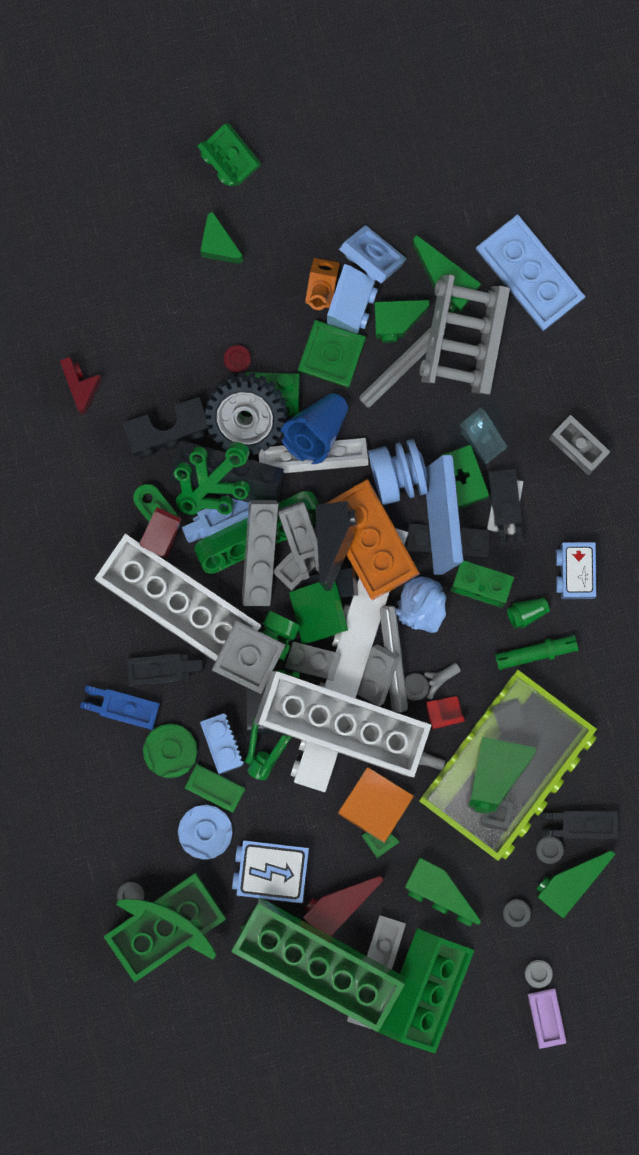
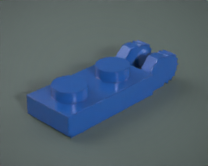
(123, 707)

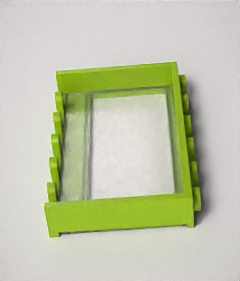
(531, 721)

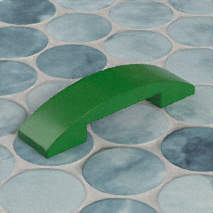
(200, 941)

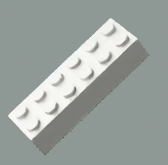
(170, 597)
(342, 724)

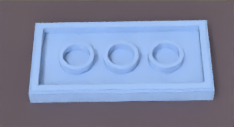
(530, 272)
(443, 515)

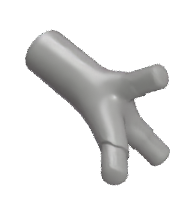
(440, 677)
(431, 761)

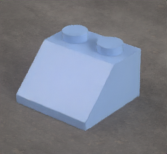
(351, 300)

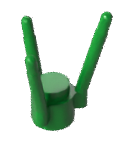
(263, 762)

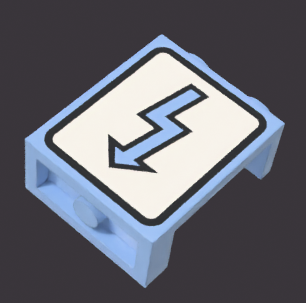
(271, 871)

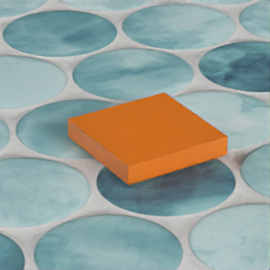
(375, 805)

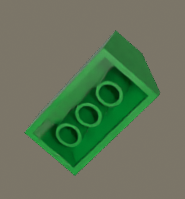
(432, 982)

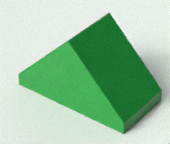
(217, 243)

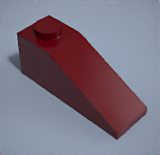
(335, 908)

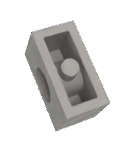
(579, 445)

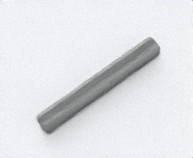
(396, 370)
(392, 643)

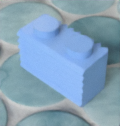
(222, 743)

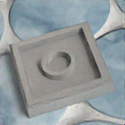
(248, 657)

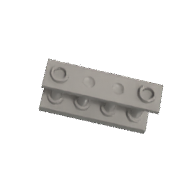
(489, 326)

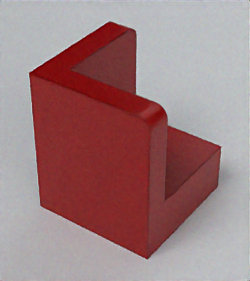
(444, 712)

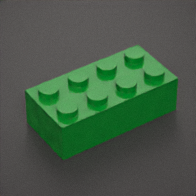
(151, 940)

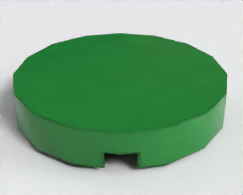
(170, 751)

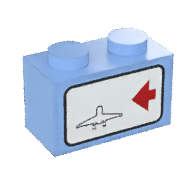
(577, 570)

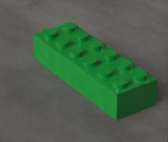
(318, 964)

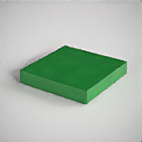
(331, 354)
(318, 612)

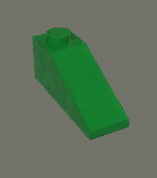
(437, 266)
(568, 886)

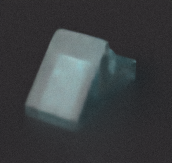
(482, 435)

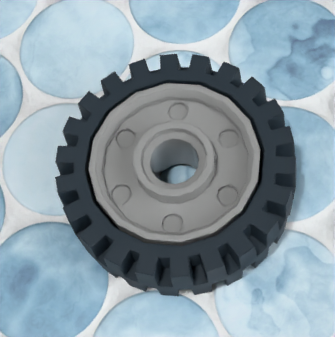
(249, 395)

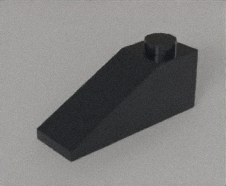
(334, 536)

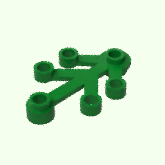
(211, 483)

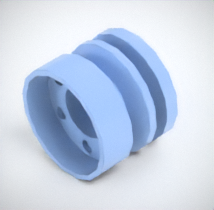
(398, 472)

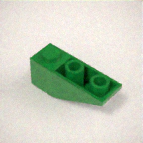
(434, 884)

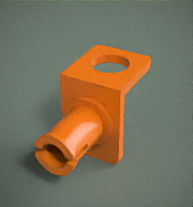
(321, 284)

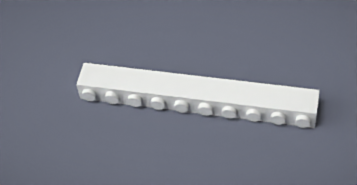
(354, 647)

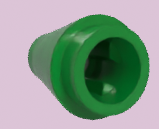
(526, 612)

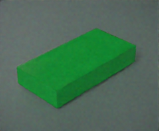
(214, 788)

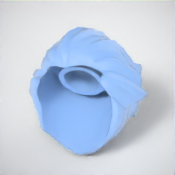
(422, 604)

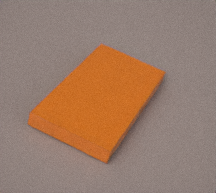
(376, 547)

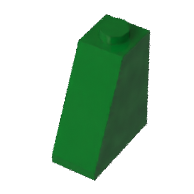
(497, 771)

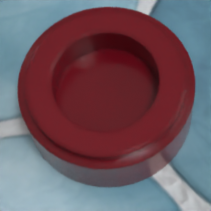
(237, 359)

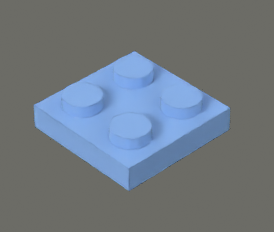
(372, 254)

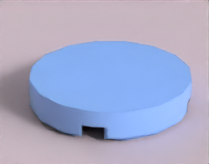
(205, 832)

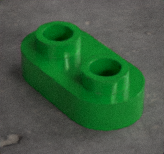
(158, 501)

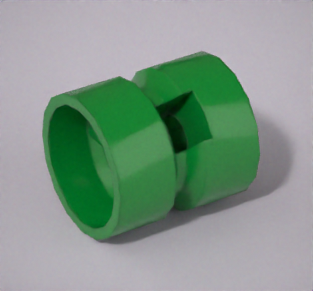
(280, 630)

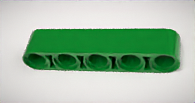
(229, 544)

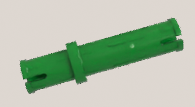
(536, 652)

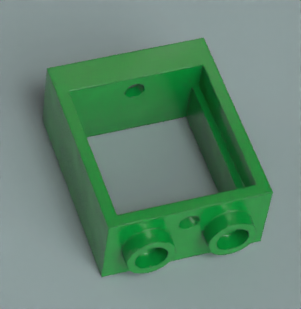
(493, 585)

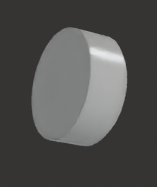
(538, 973)

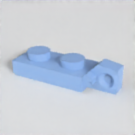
(211, 521)

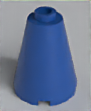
(315, 428)

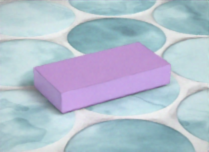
(546, 1018)

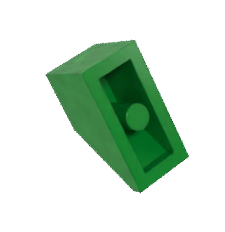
(397, 318)

